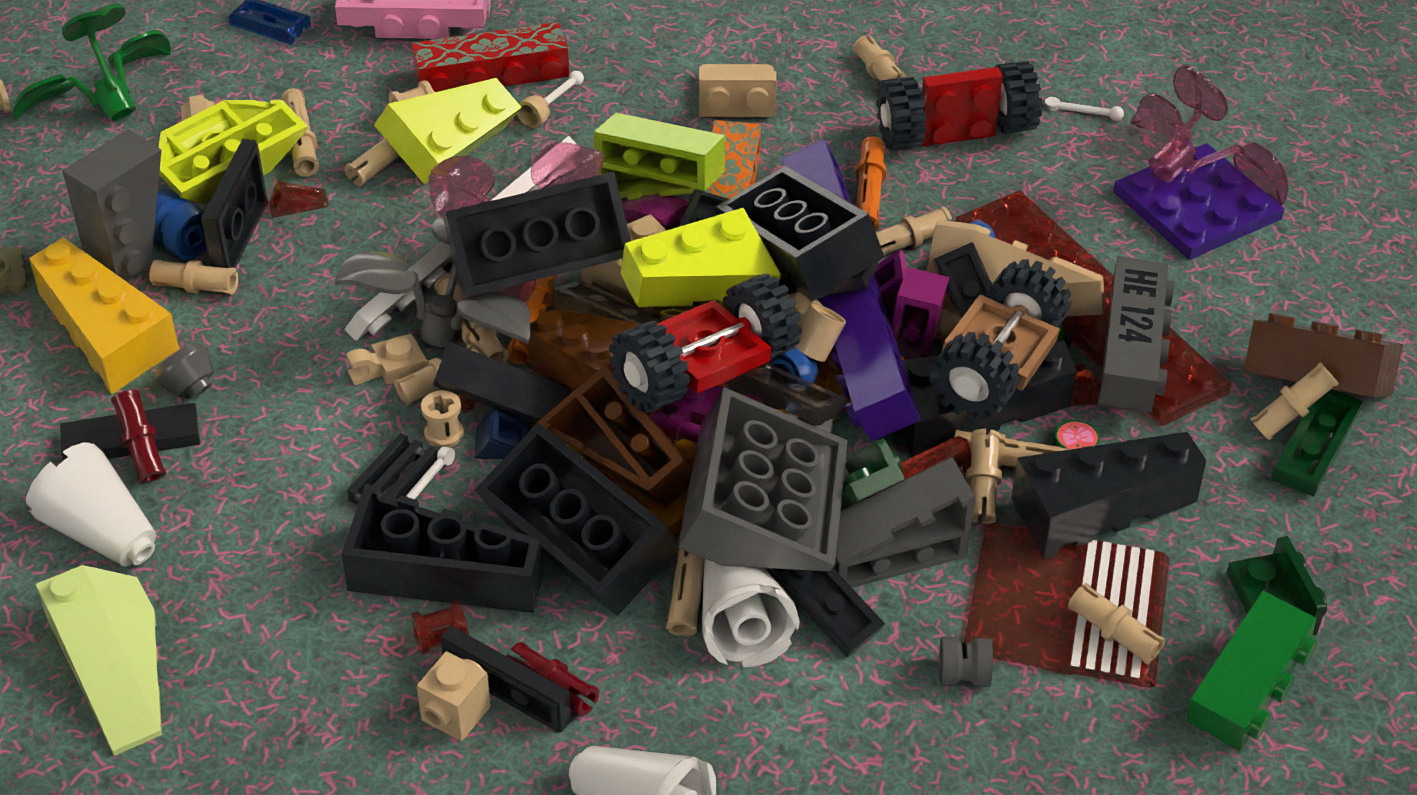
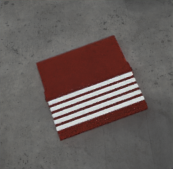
(1026, 599)

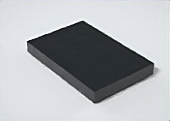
(235, 207)

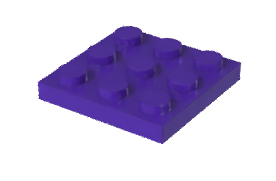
(1202, 207)

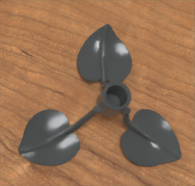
(440, 316)

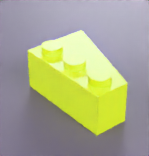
(446, 123)
(695, 261)

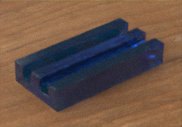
(266, 23)

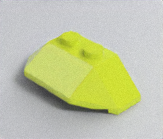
(203, 145)

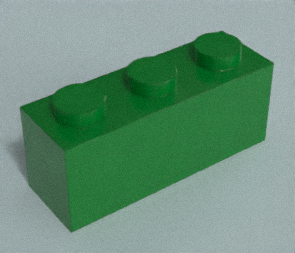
(1253, 671)

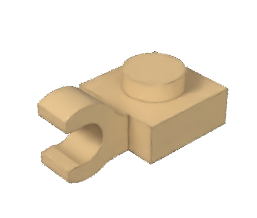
(389, 359)

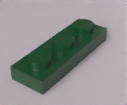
(1317, 442)

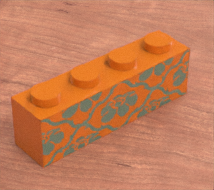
(741, 157)

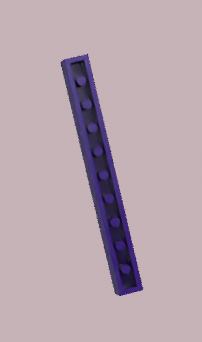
(866, 345)

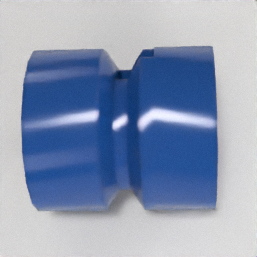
(179, 225)

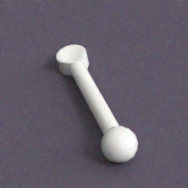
(1053, 104)
(444, 457)

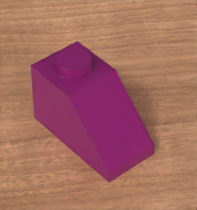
(918, 312)

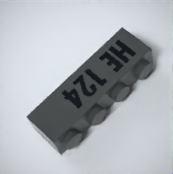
(1135, 334)

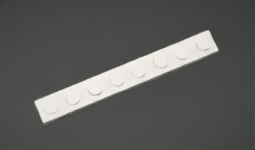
(374, 314)

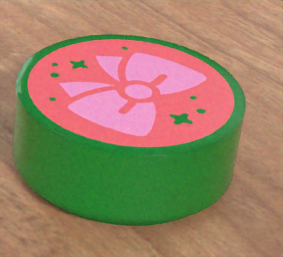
(1075, 435)

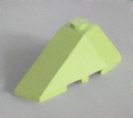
(111, 648)

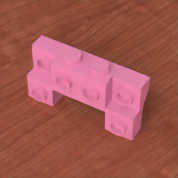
(413, 17)

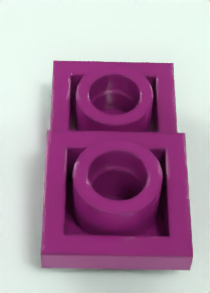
(664, 209)

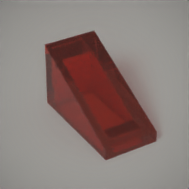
(295, 198)
(1085, 388)

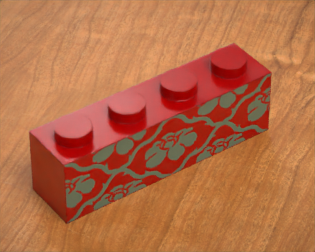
(507, 54)

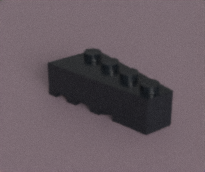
(1045, 393)
(1105, 486)
(438, 556)

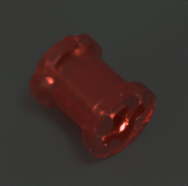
(425, 623)

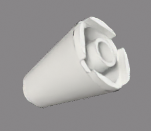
(92, 506)
(745, 615)
(639, 773)

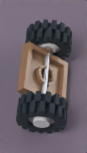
(1001, 340)

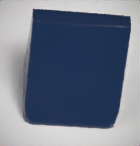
(498, 435)

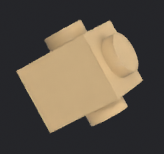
(454, 695)

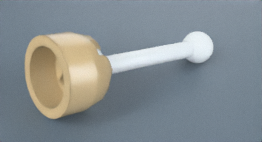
(540, 112)

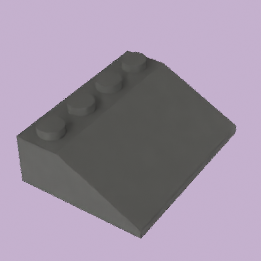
(763, 489)

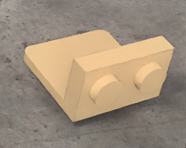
(737, 90)

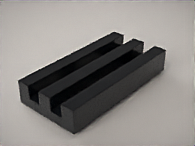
(389, 466)

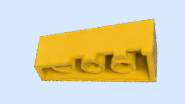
(104, 314)

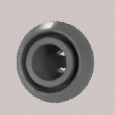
(186, 371)

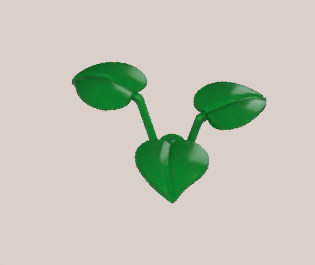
(110, 93)

